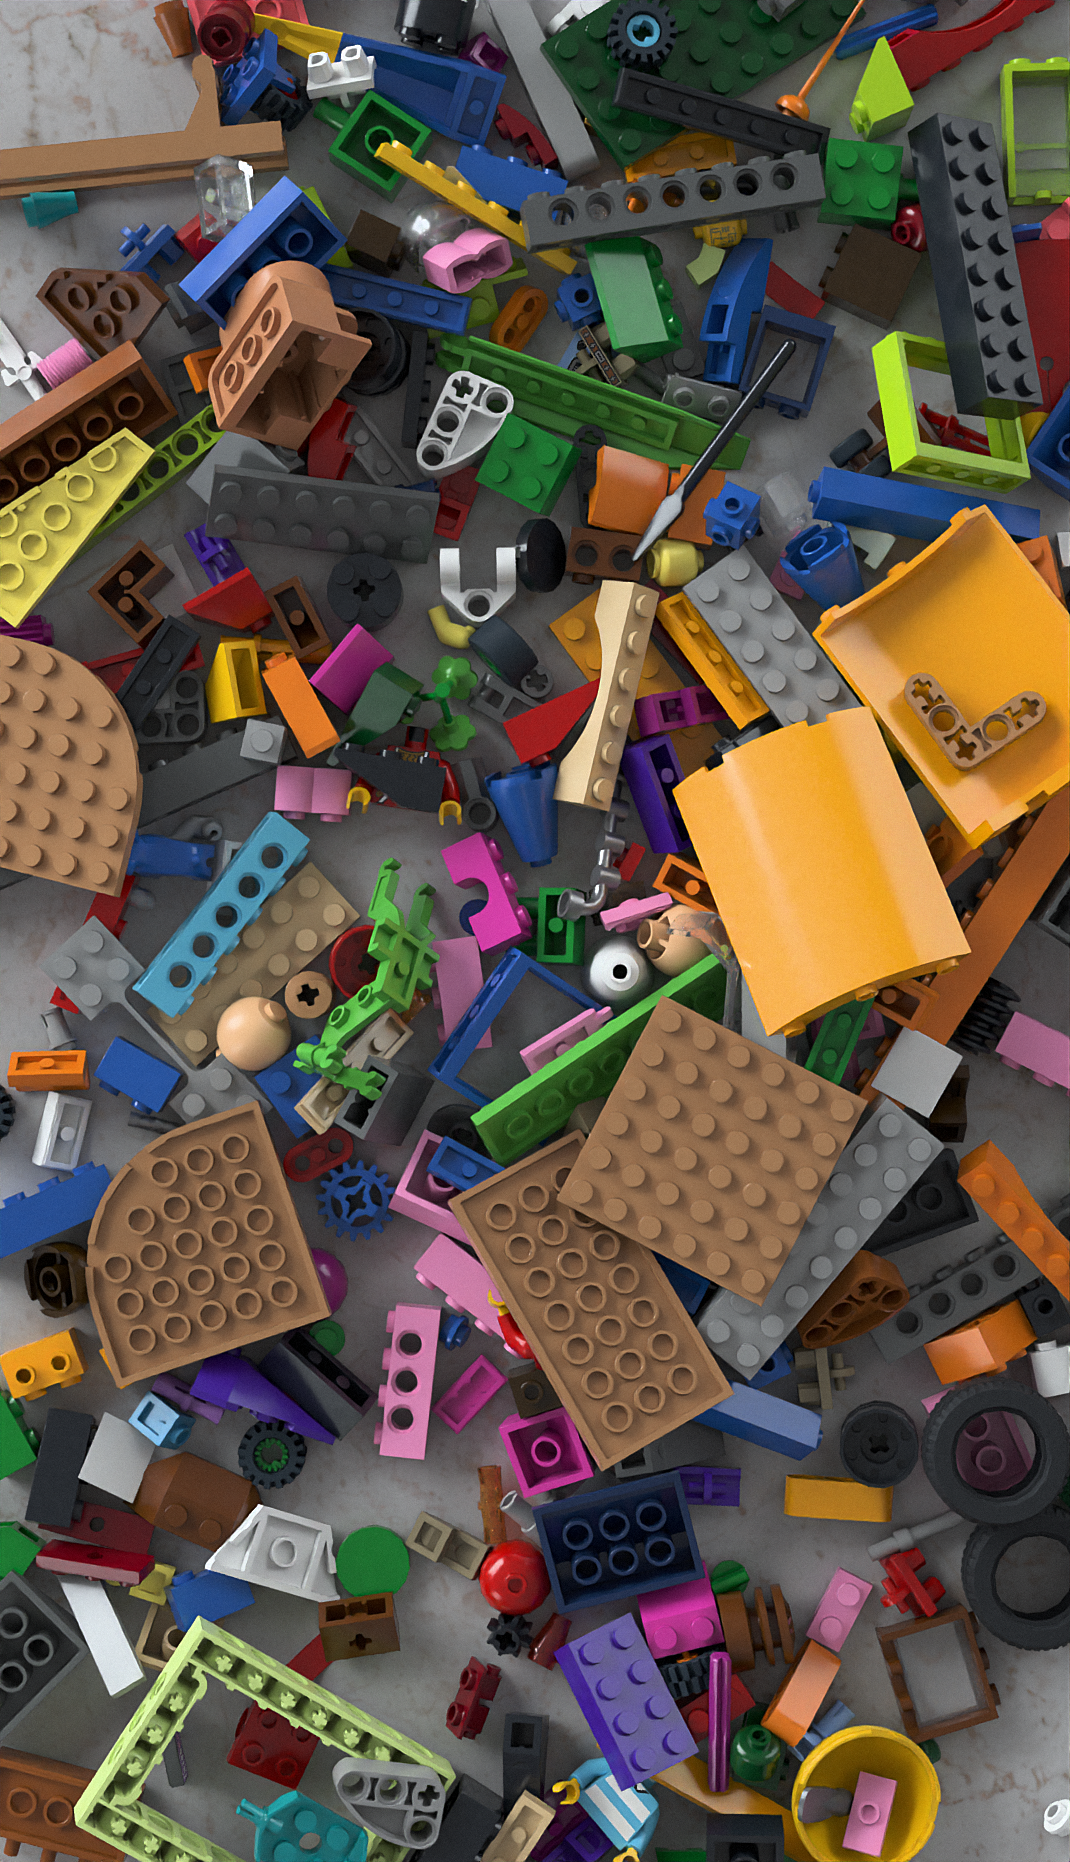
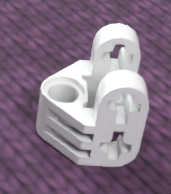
(460, 602)

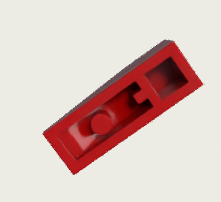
(546, 726)

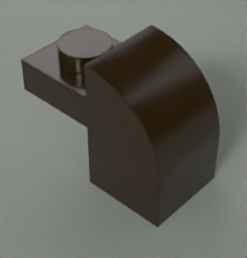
(949, 1116)

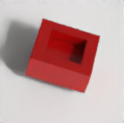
(628, 861)

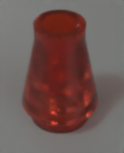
(548, 1640)

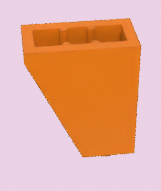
(299, 704)

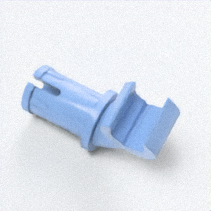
(832, 1722)

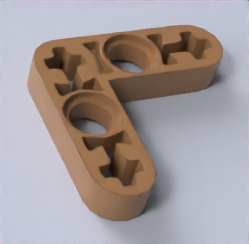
(976, 734)

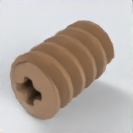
(298, 986)

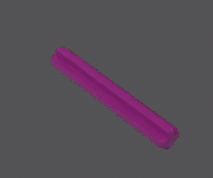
(719, 1721)

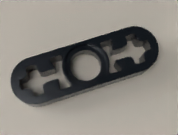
(580, 435)

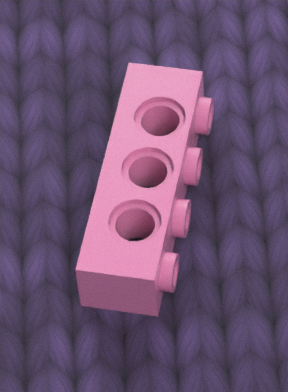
(408, 1440)

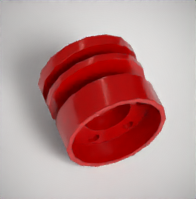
(346, 957)

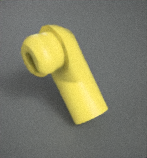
(447, 632)

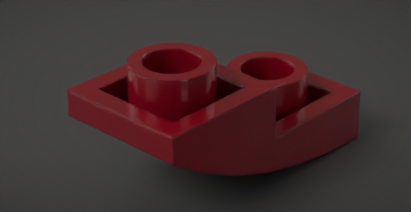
(520, 130)

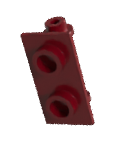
(465, 1714)

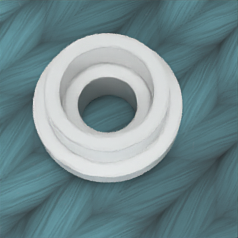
(1058, 1818)

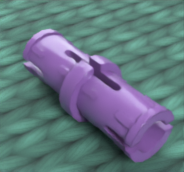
(178, 1392)

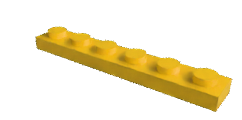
(463, 197)

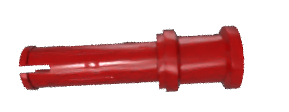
(950, 426)

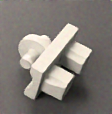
(341, 78)

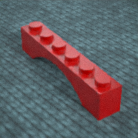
(927, 52)

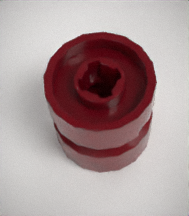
(226, 29)

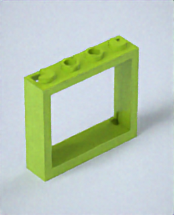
(999, 473)

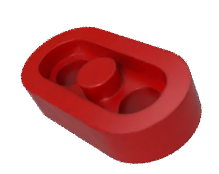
(319, 1154)

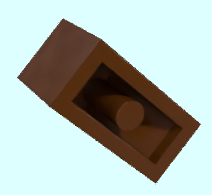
(298, 616)

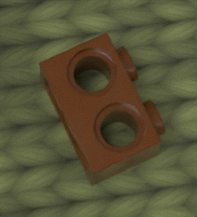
(606, 547)

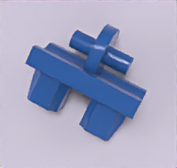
(160, 242)

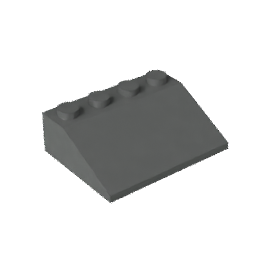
(36, 1648)

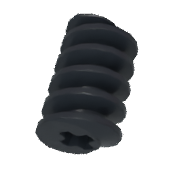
(984, 1017)

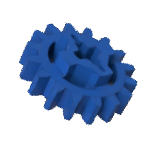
(341, 1192)

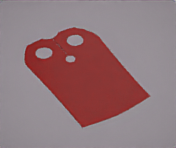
(1046, 292)

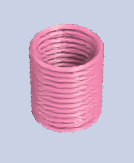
(64, 363)

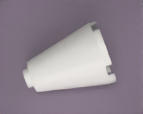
(598, 972)

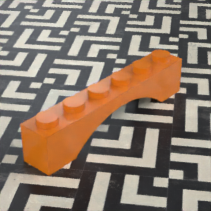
(1005, 1198)

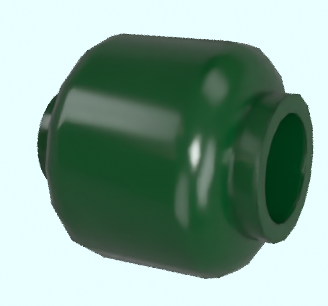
(755, 1753)

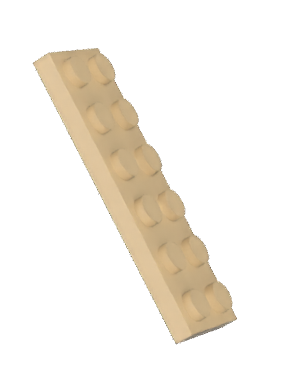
(276, 947)

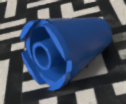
(825, 565)
(528, 810)

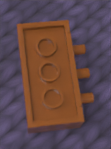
(40, 1804)

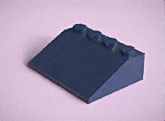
(618, 1542)

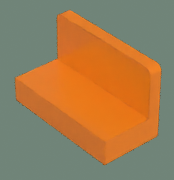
(49, 1070)

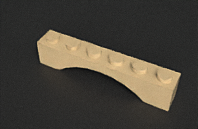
(624, 625)

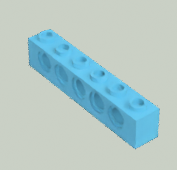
(291, 850)

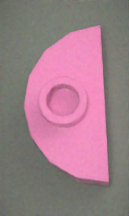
(632, 912)

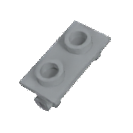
(700, 397)

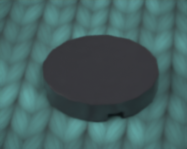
(541, 555)

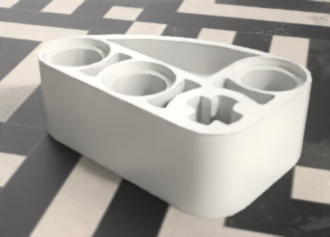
(475, 423)

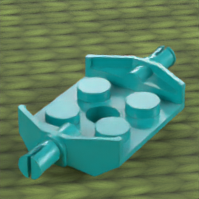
(293, 1816)

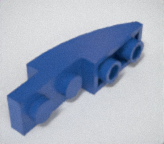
(733, 299)

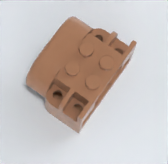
(283, 355)

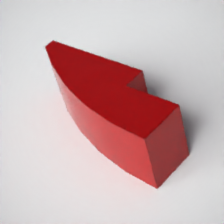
(328, 452)

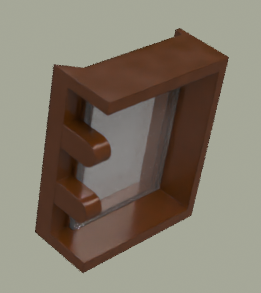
(938, 1673)

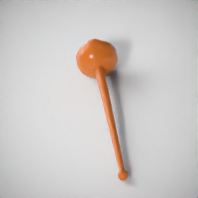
(795, 105)

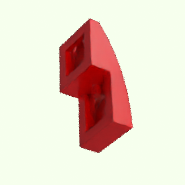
(457, 499)

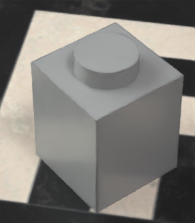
(264, 742)

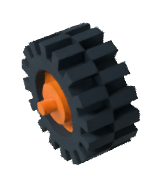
(687, 1671)

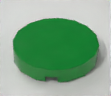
(372, 1561)

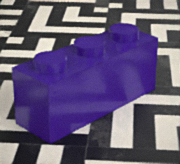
(652, 774)

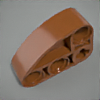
(855, 1302)

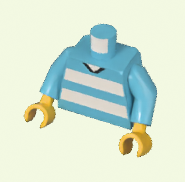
(623, 1816)

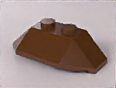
(195, 1499)

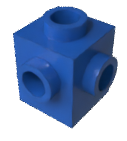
(578, 313)
(732, 516)

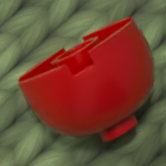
(515, 1577)

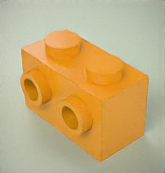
(43, 1364)

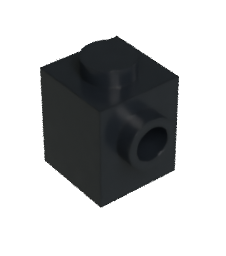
(1042, 1306)

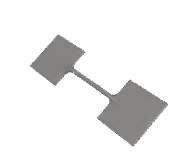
(96, 972)

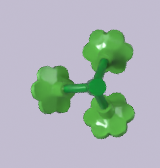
(452, 679)

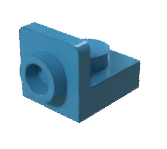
(162, 1421)

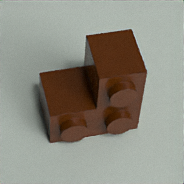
(127, 590)

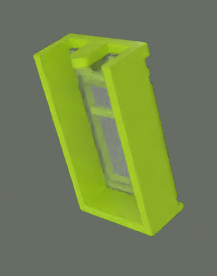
(1035, 131)

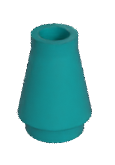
(48, 207)

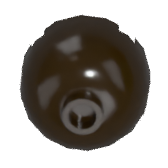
(57, 1278)

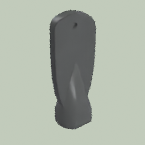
(822, 1802)

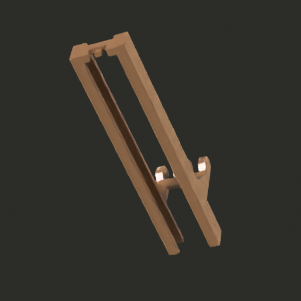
(146, 157)

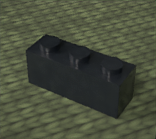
(318, 1382)
(61, 1456)

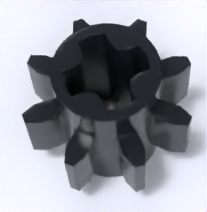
(505, 1642)

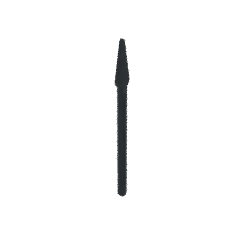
(673, 505)

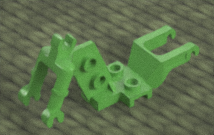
(403, 966)

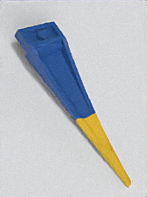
(428, 86)

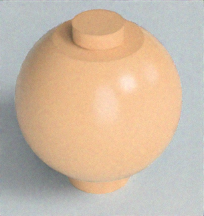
(670, 952)
(253, 1033)

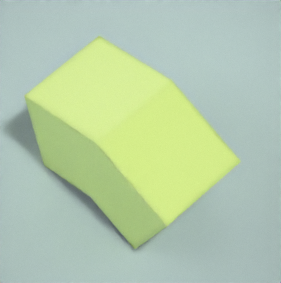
(706, 266)

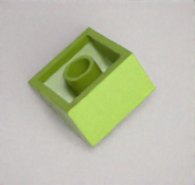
(882, 96)

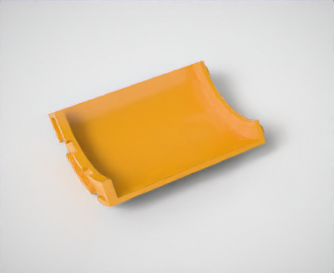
(986, 632)
(819, 869)

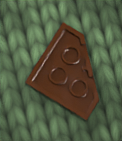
(103, 306)

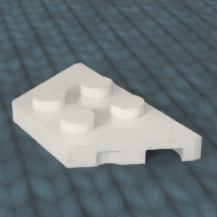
(280, 1554)

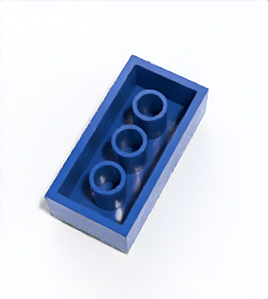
(277, 229)

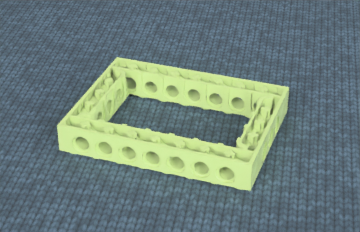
(110, 1803)

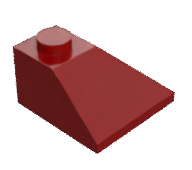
(233, 605)

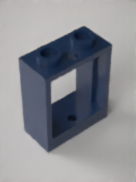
(797, 327)

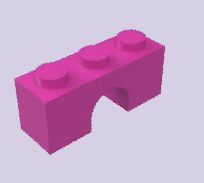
(502, 920)

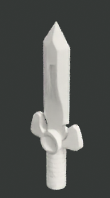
(13, 357)

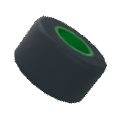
(503, 650)

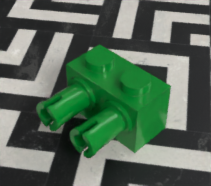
(557, 940)

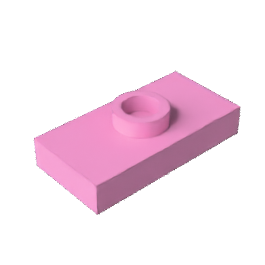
(870, 1814)

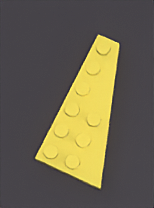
(56, 519)

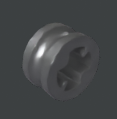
(532, 692)

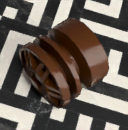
(756, 1628)

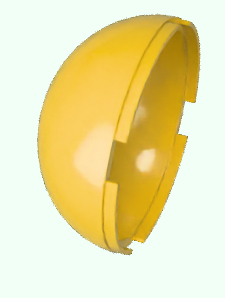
(882, 1753)

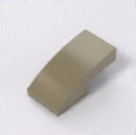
(448, 1545)

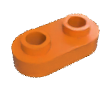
(519, 322)

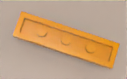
(711, 660)

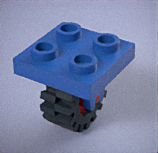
(263, 87)

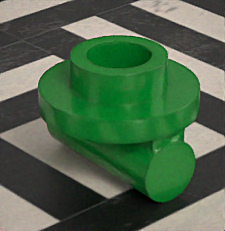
(729, 1577)

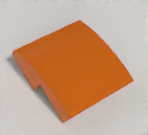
(626, 491)

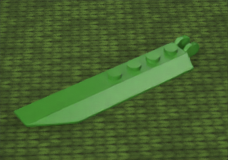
(568, 400)

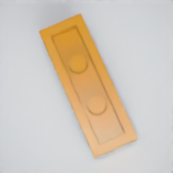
(684, 152)

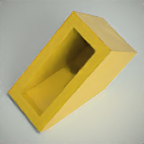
(235, 683)

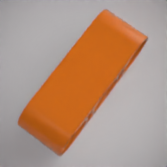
(801, 1692)

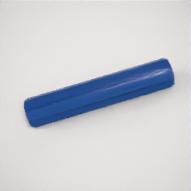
(867, 37)

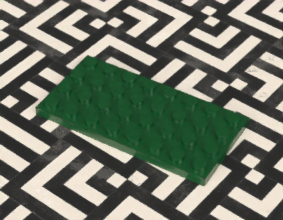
(718, 49)

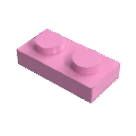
(838, 1609)

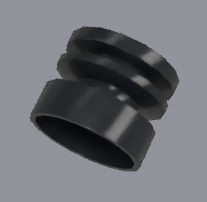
(390, 352)
(880, 1465)

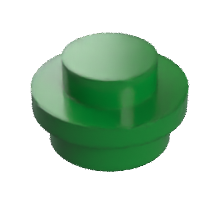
(329, 1335)

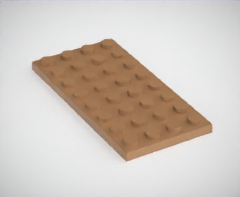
(590, 1307)

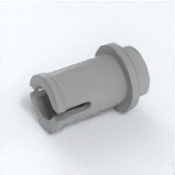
(58, 1030)

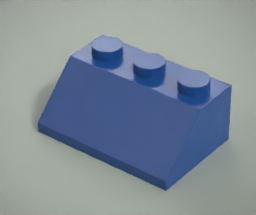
(1050, 449)

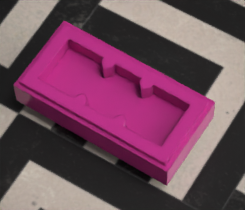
(469, 1393)

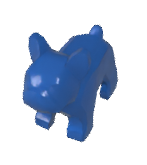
(162, 856)

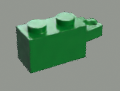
(17, 1441)

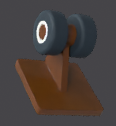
(854, 448)

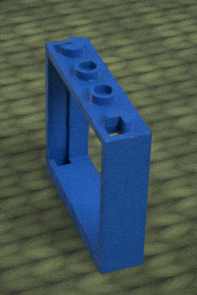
(483, 1012)

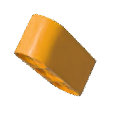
(836, 1498)

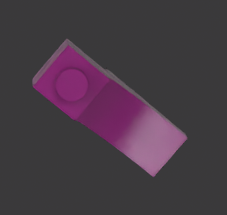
(678, 710)

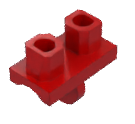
(905, 1588)

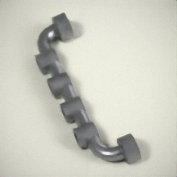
(608, 844)

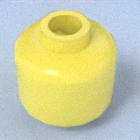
(674, 562)

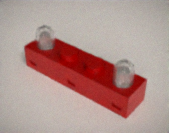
(111, 912)

